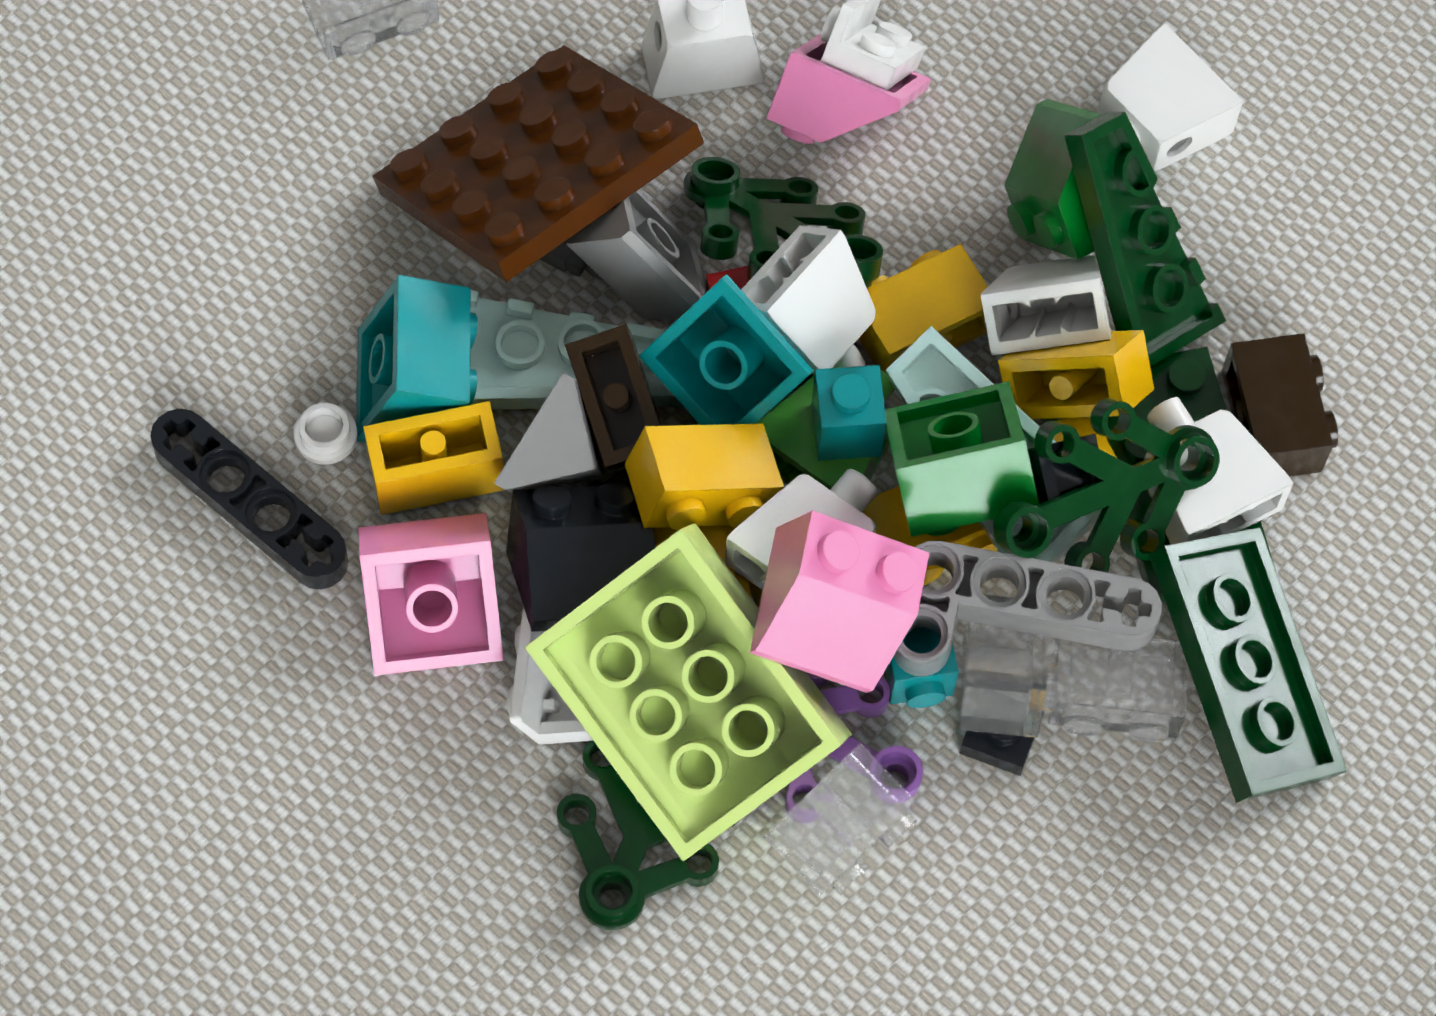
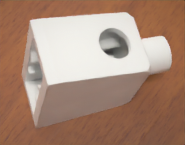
(700, 47)
(1171, 99)
(815, 297)
(1050, 306)
(1244, 487)
(751, 542)

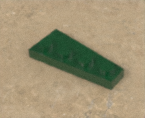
(1135, 239)

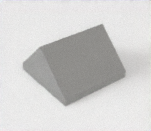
(643, 258)
(557, 444)

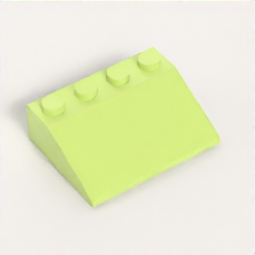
(676, 697)

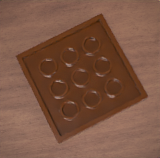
(537, 161)

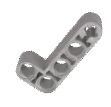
(1028, 608)

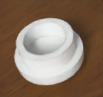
(325, 433)

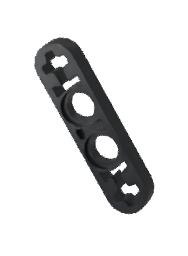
(253, 494)

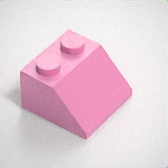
(430, 594)
(837, 600)

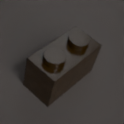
(613, 391)
(1278, 399)

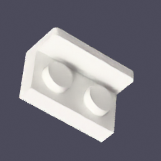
(868, 51)

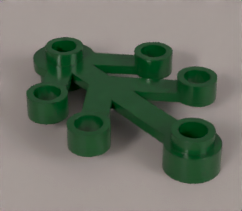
(717, 187)
(1114, 490)
(623, 872)

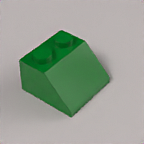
(1043, 183)
(959, 458)

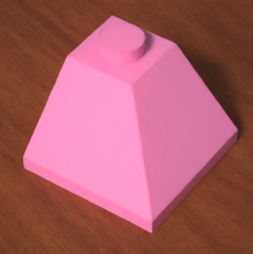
(825, 102)

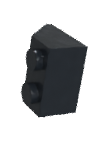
(571, 545)

